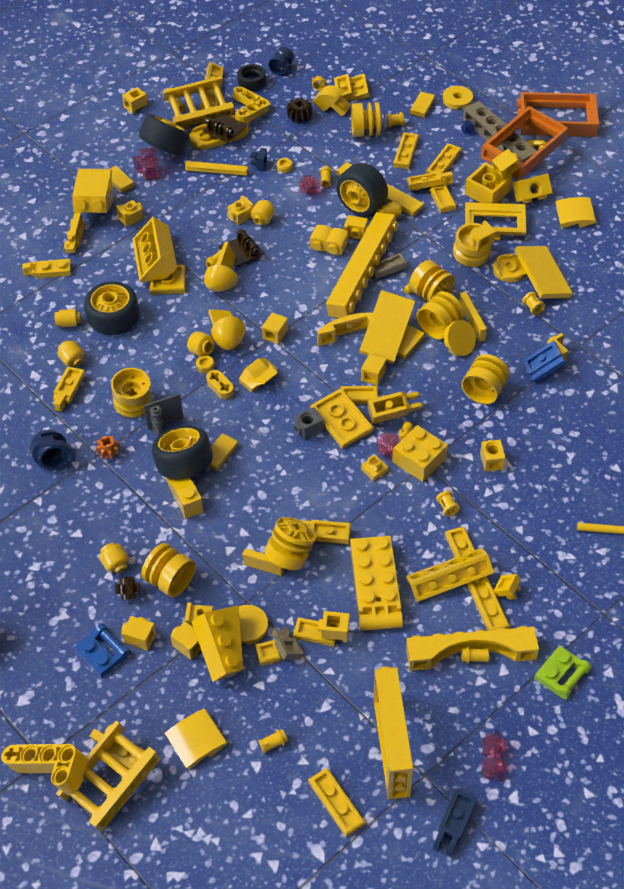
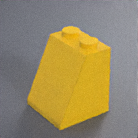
(93, 191)

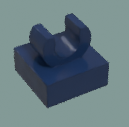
(260, 159)

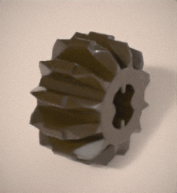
(299, 110)

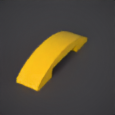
(342, 326)

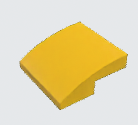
(353, 88)
(575, 211)
(196, 738)

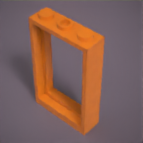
(561, 100)
(558, 130)

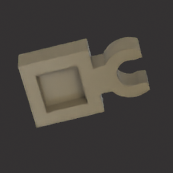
(286, 646)

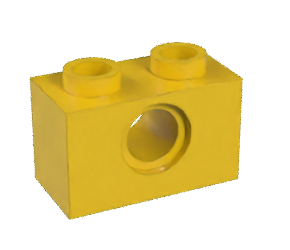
(540, 183)

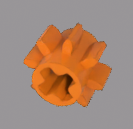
(107, 447)

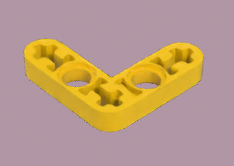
(254, 104)

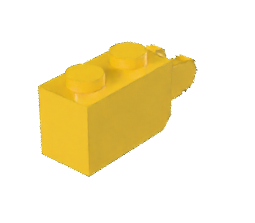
(392, 406)

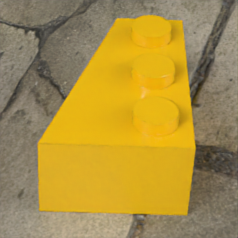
(220, 641)

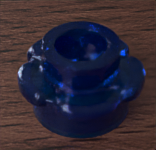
(467, 127)

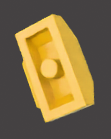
(257, 374)

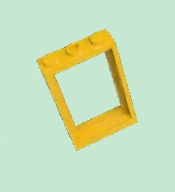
(392, 733)

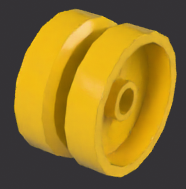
(464, 252)

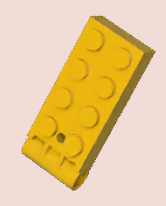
(375, 583)

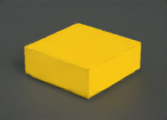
(267, 653)

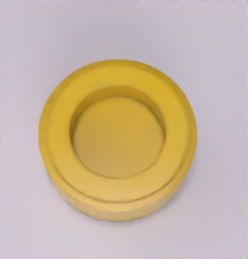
(284, 165)
(205, 364)

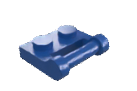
(96, 655)

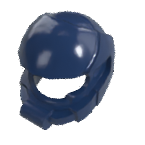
(47, 445)

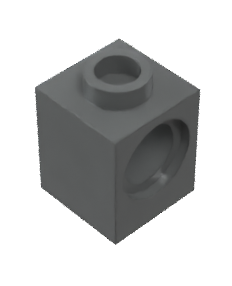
(309, 423)

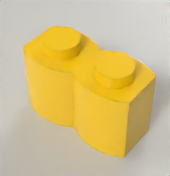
(329, 239)

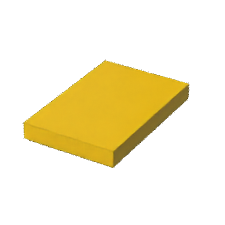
(342, 418)

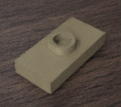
(390, 265)

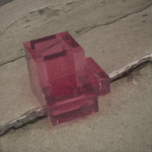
(147, 163)

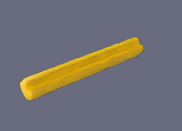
(216, 168)

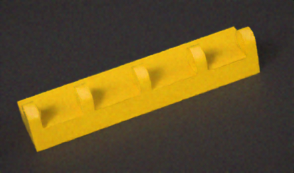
(211, 71)

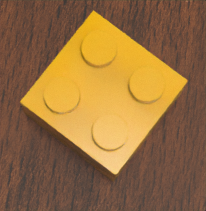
(487, 185)
(419, 453)

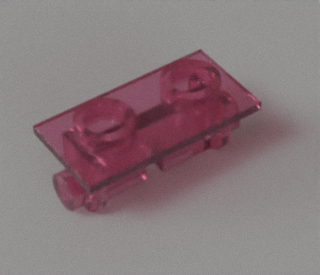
(495, 764)

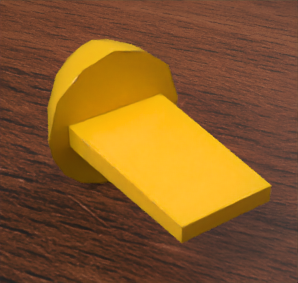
(221, 276)
(226, 329)

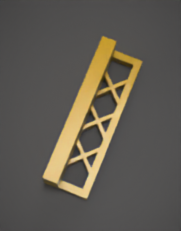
(450, 574)

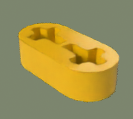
(217, 386)

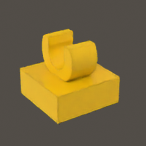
(374, 467)
(508, 586)

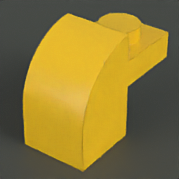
(331, 97)

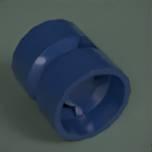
(281, 60)

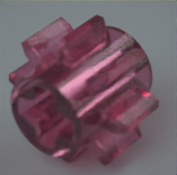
(309, 184)
(386, 443)

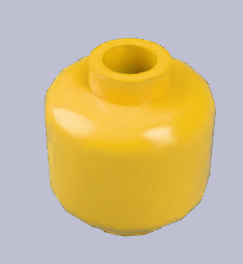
(262, 212)
(200, 344)
(71, 353)
(114, 558)

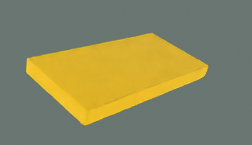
(543, 272)
(387, 326)

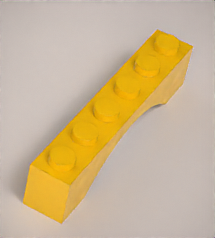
(514, 643)

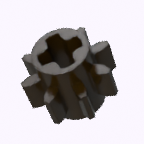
(127, 587)

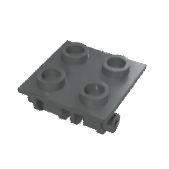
(163, 412)

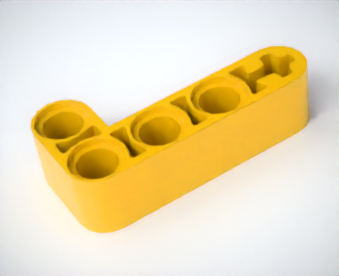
(61, 760)

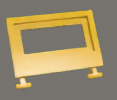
(498, 210)

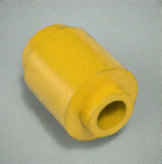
(391, 208)
(67, 318)

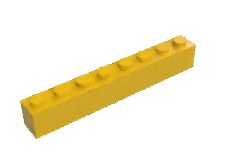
(361, 265)

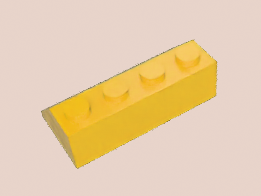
(154, 251)

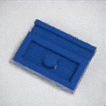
(544, 361)

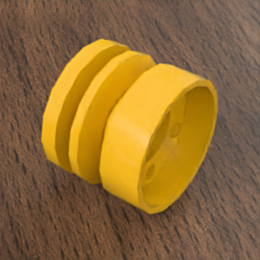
(365, 119)
(430, 279)
(439, 314)
(485, 379)
(130, 392)
(290, 543)
(168, 570)

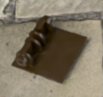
(224, 127)
(244, 248)

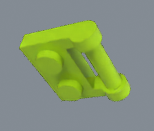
(556, 668)

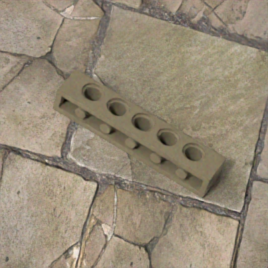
(488, 124)

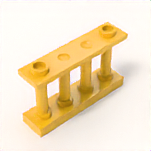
(198, 117)
(130, 781)

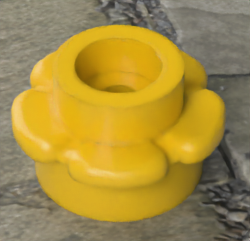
(318, 86)

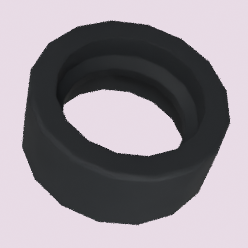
(251, 70)

